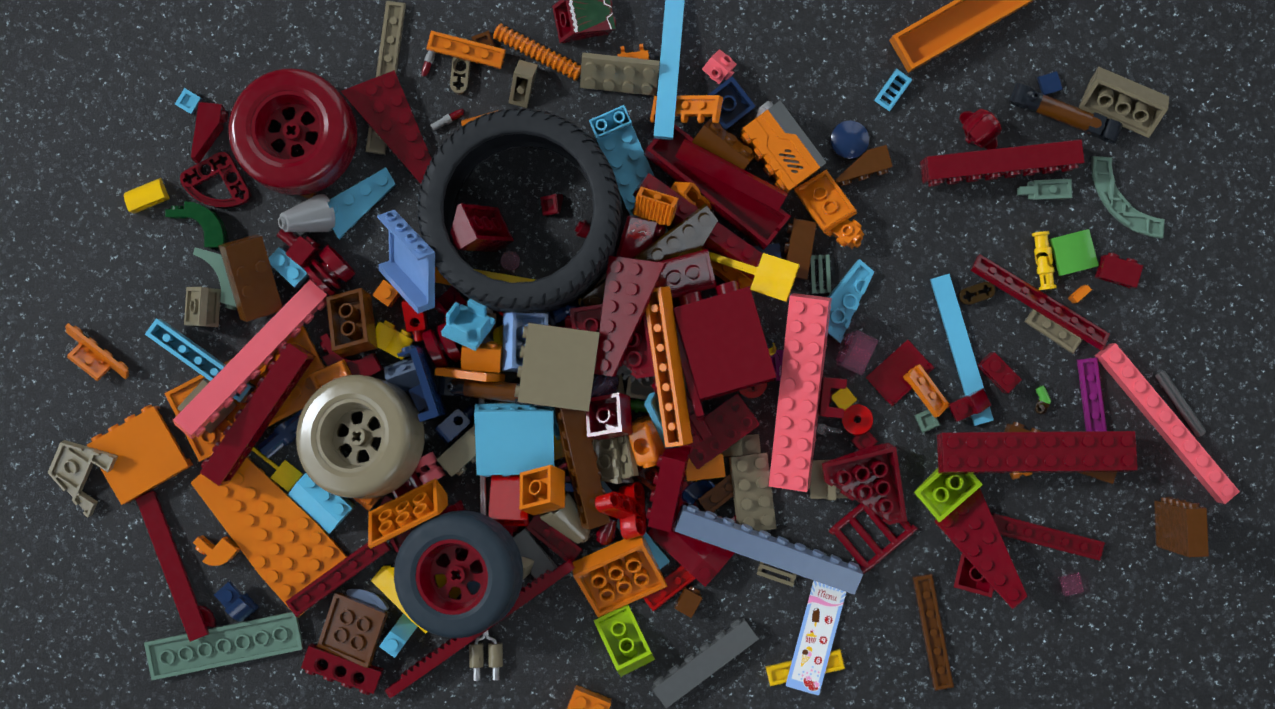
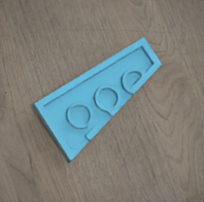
(847, 297)

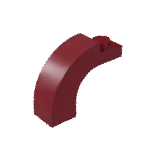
(366, 366)

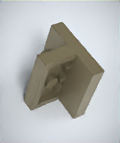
(202, 306)
(818, 487)

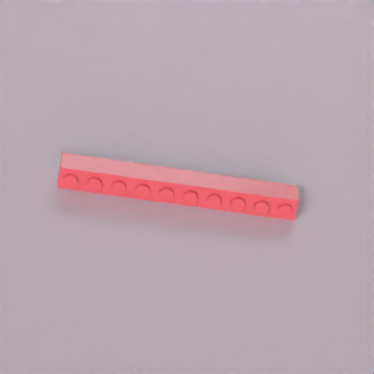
(250, 360)
(1167, 423)

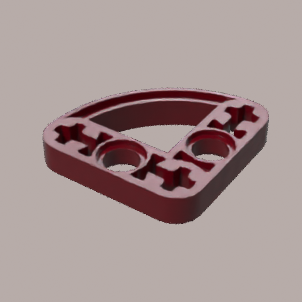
(223, 170)

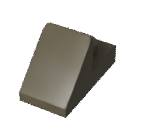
(747, 445)

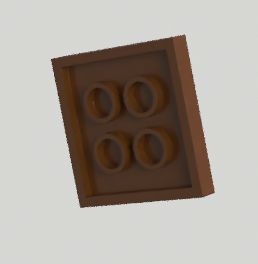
(352, 629)

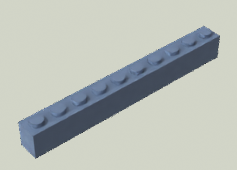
(768, 549)

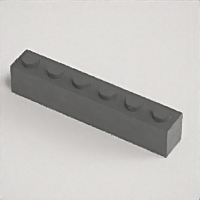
(705, 662)

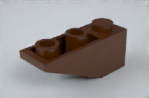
(872, 161)

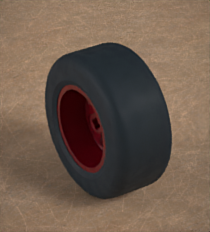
(431, 605)

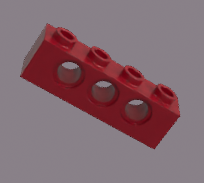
(312, 666)

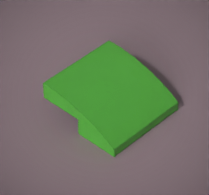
(1074, 252)

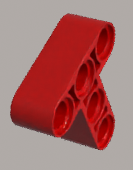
(628, 507)

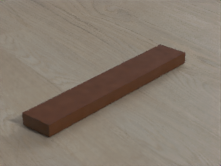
(933, 632)

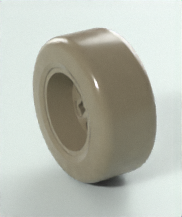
(320, 440)

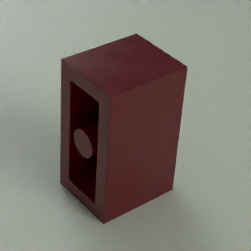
(1119, 271)
(999, 372)

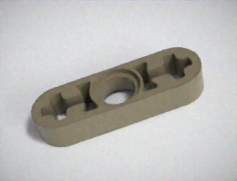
(454, 79)

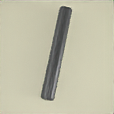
(1180, 403)

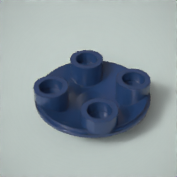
(849, 139)

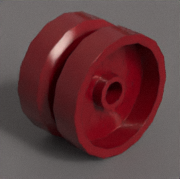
(441, 347)

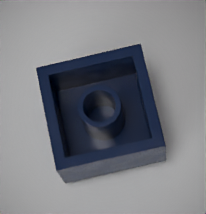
(735, 103)

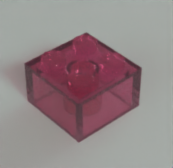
(856, 352)

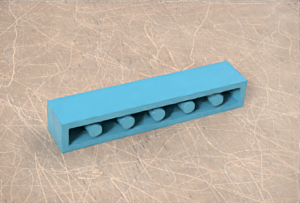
(190, 353)

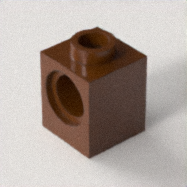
(688, 601)

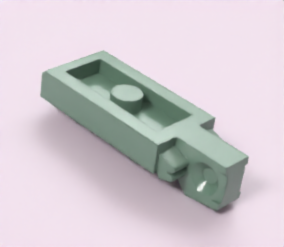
(1047, 189)

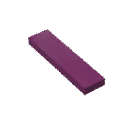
(1091, 394)

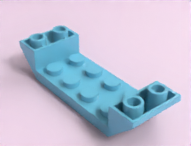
(623, 151)

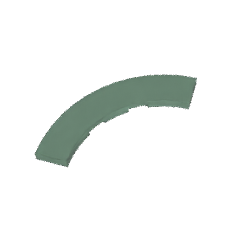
(1118, 205)

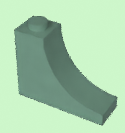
(217, 264)

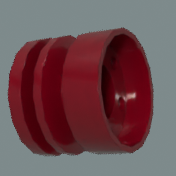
(329, 270)

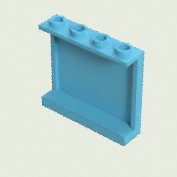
(513, 438)

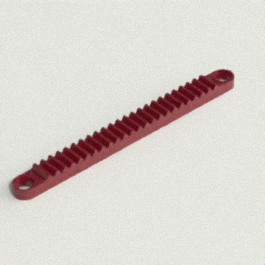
(455, 644)

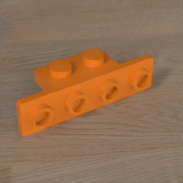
(91, 357)

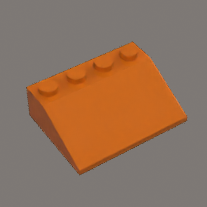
(406, 512)
(618, 575)

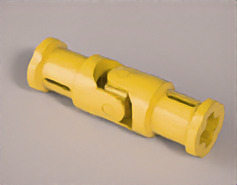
(1045, 268)

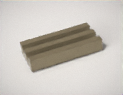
(775, 578)

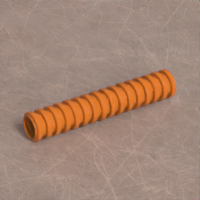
(536, 51)

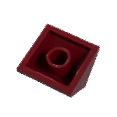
(971, 580)

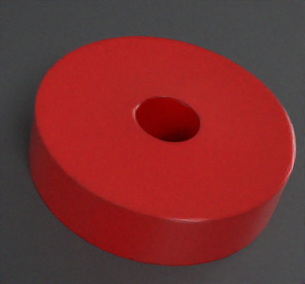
(857, 428)

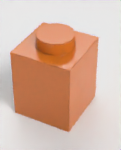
(386, 293)

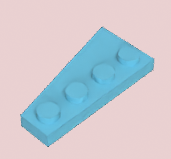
(359, 200)

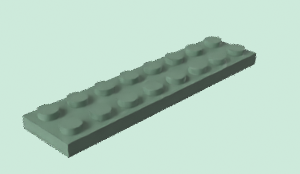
(224, 645)

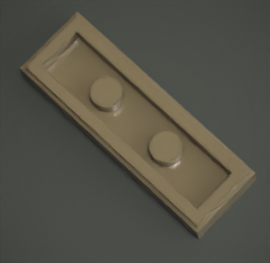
(1053, 331)

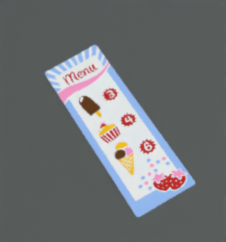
(815, 638)

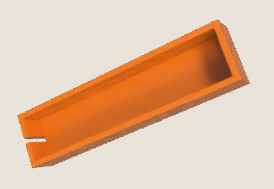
(949, 28)

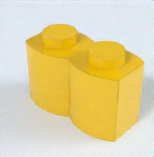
(391, 339)

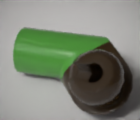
(1044, 400)

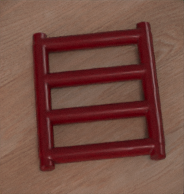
(880, 553)

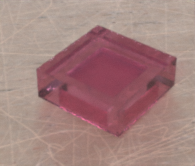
(1071, 584)

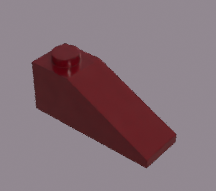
(208, 126)

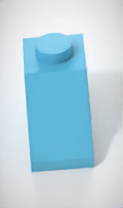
(398, 636)

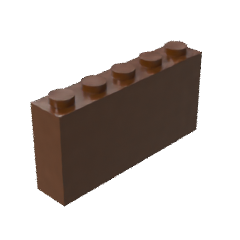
(1181, 527)

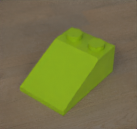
(946, 492)
(624, 640)

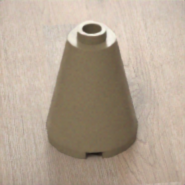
(567, 521)

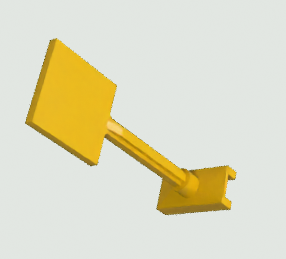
(772, 276)

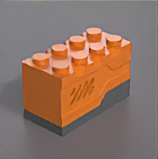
(781, 146)

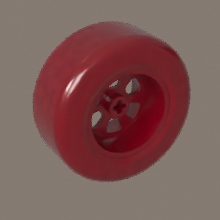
(265, 102)

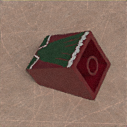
(583, 19)

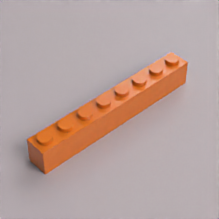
(668, 368)

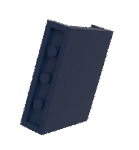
(427, 380)

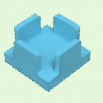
(468, 324)

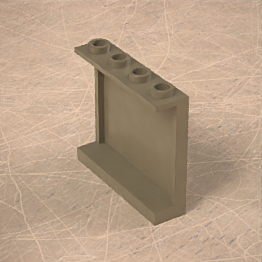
(557, 366)

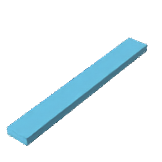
(669, 69)
(959, 341)

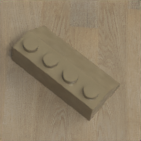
(1124, 101)

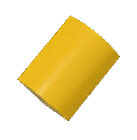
(146, 196)

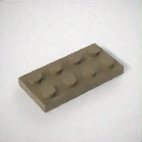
(619, 74)
(752, 492)

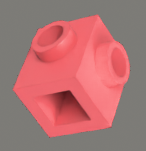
(719, 67)

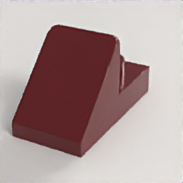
(969, 405)

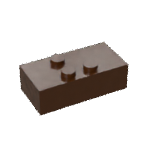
(250, 277)

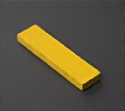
(779, 672)

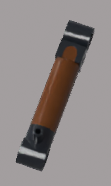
(1091, 123)
(479, 389)

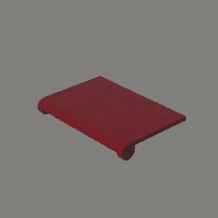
(888, 376)

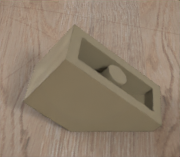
(522, 83)

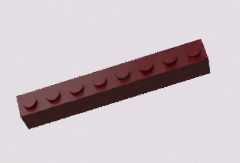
(720, 241)

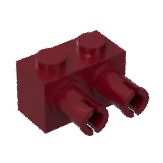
(301, 249)

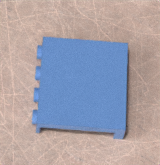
(409, 264)

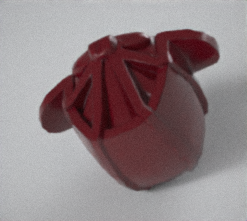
(981, 128)

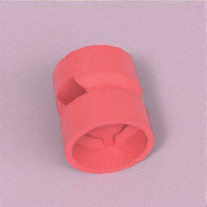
(435, 471)

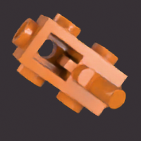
(847, 233)

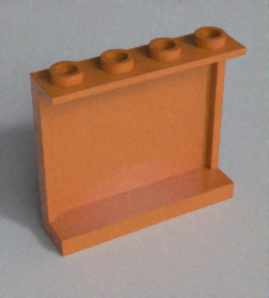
(144, 453)

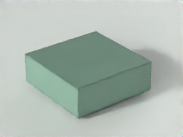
(926, 421)

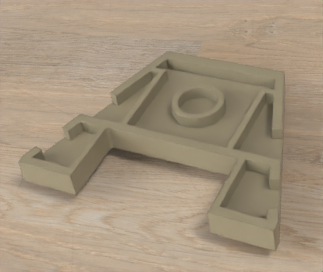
(72, 467)

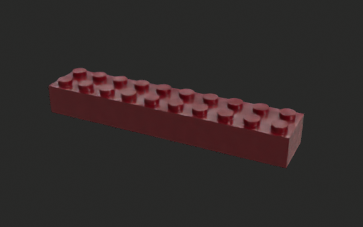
(1036, 452)

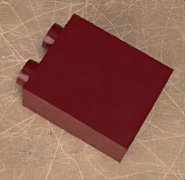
(724, 341)

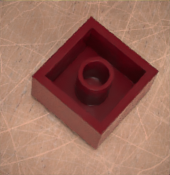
(609, 417)

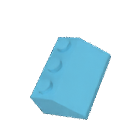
(320, 505)

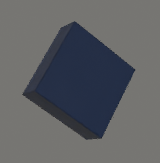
(1050, 83)

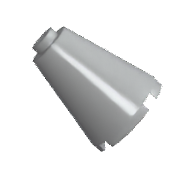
(309, 216)

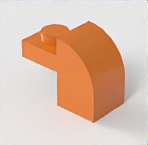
(219, 554)

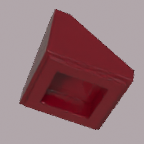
(551, 204)

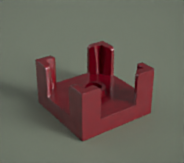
(826, 397)

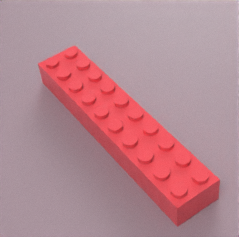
(800, 391)

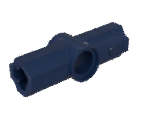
(282, 436)

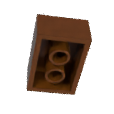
(351, 322)

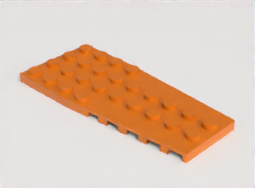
(271, 530)

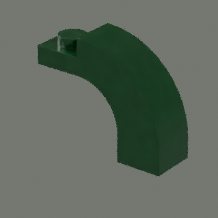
(212, 225)

